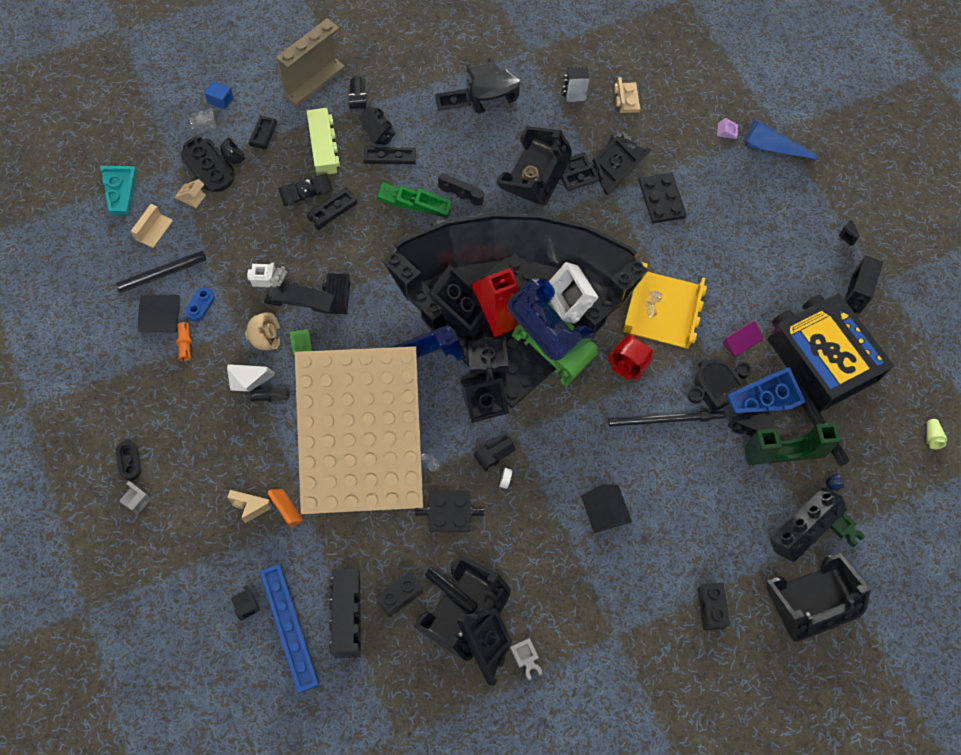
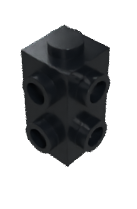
(377, 126)

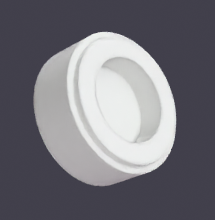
(506, 477)

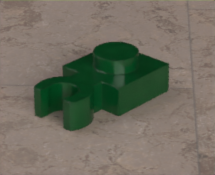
(844, 527)

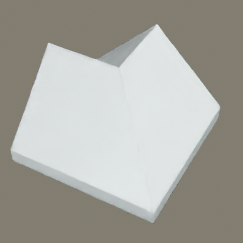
(247, 377)

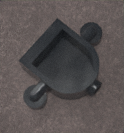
(715, 381)

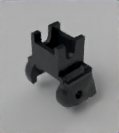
(490, 83)

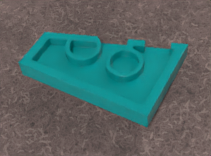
(119, 187)

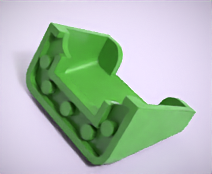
(571, 364)

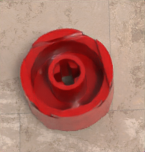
(630, 358)

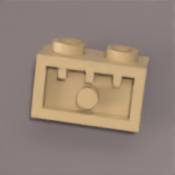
(627, 97)

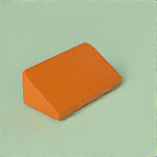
(285, 507)

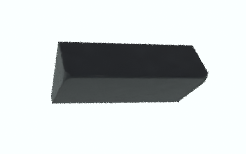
(453, 99)

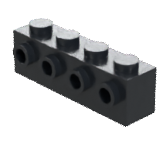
(808, 524)

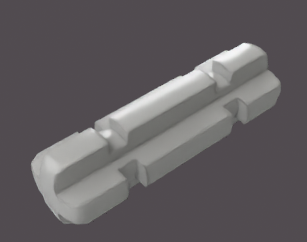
(278, 277)

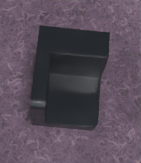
(245, 604)

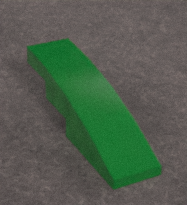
(414, 200)

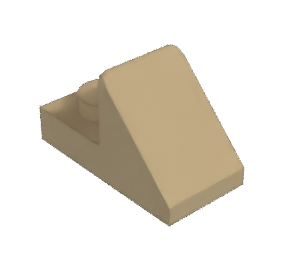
(191, 193)
(253, 505)

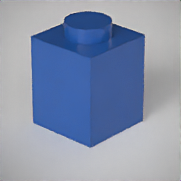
(218, 95)

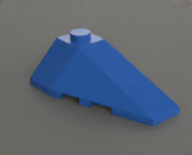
(767, 139)
(769, 393)

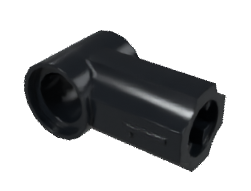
(357, 93)
(493, 453)

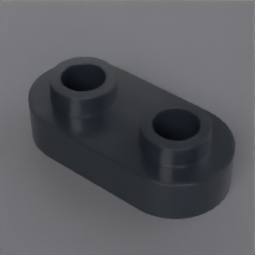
(129, 461)

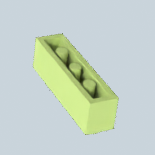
(321, 141)

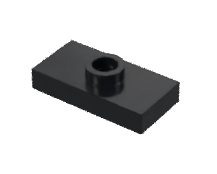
(263, 132)

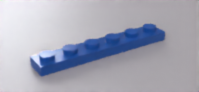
(289, 629)

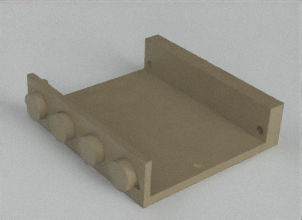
(309, 63)

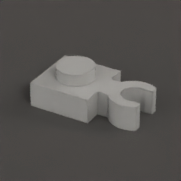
(525, 655)

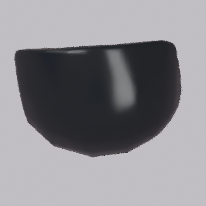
(231, 152)

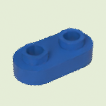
(200, 303)

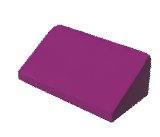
(743, 339)

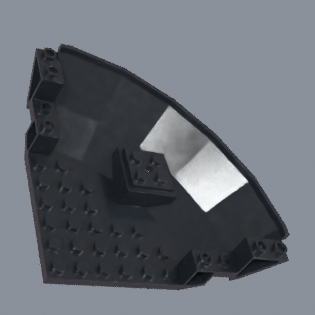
(533, 249)

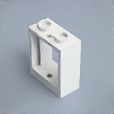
(560, 282)

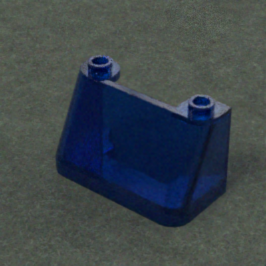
(543, 324)
(440, 338)

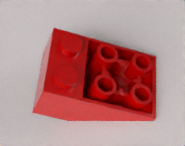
(493, 295)

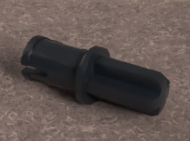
(269, 394)

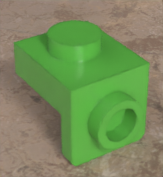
(300, 341)

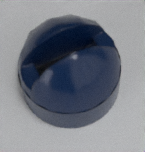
(835, 482)

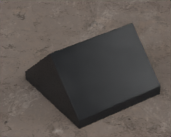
(606, 508)

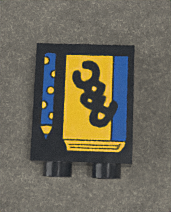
(828, 350)

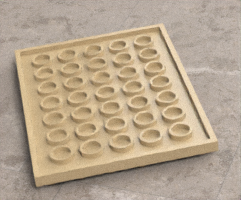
(358, 430)

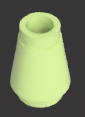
(935, 435)

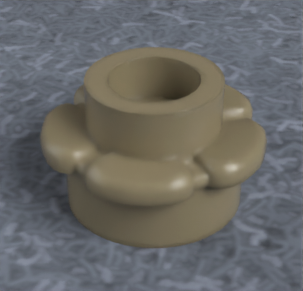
(530, 170)

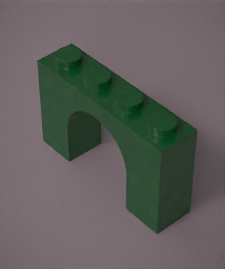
(767, 448)

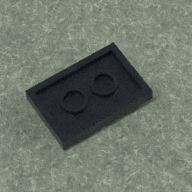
(662, 197)

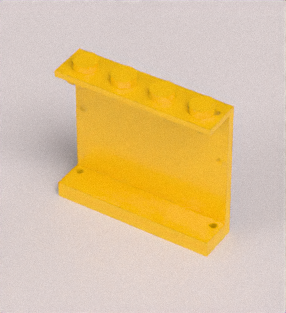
(675, 311)

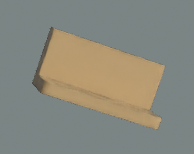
(151, 226)

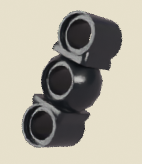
(305, 189)

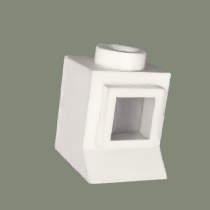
(261, 274)

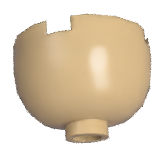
(261, 331)

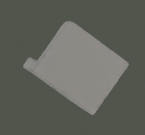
(135, 498)

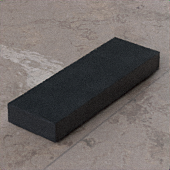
(389, 155)

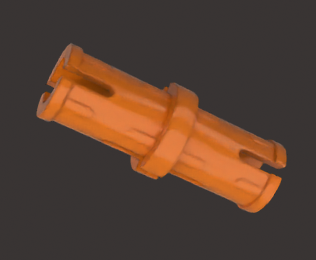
(184, 341)

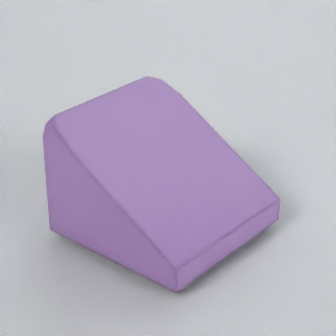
(727, 129)

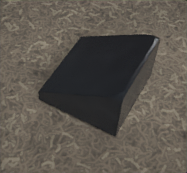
(849, 233)

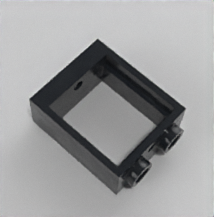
(863, 283)

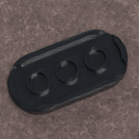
(207, 164)

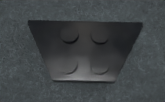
(617, 161)
(486, 640)

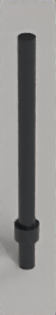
(703, 416)

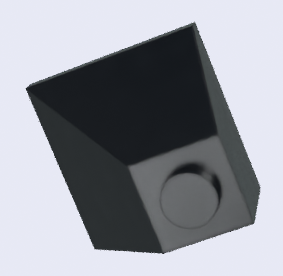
(483, 398)

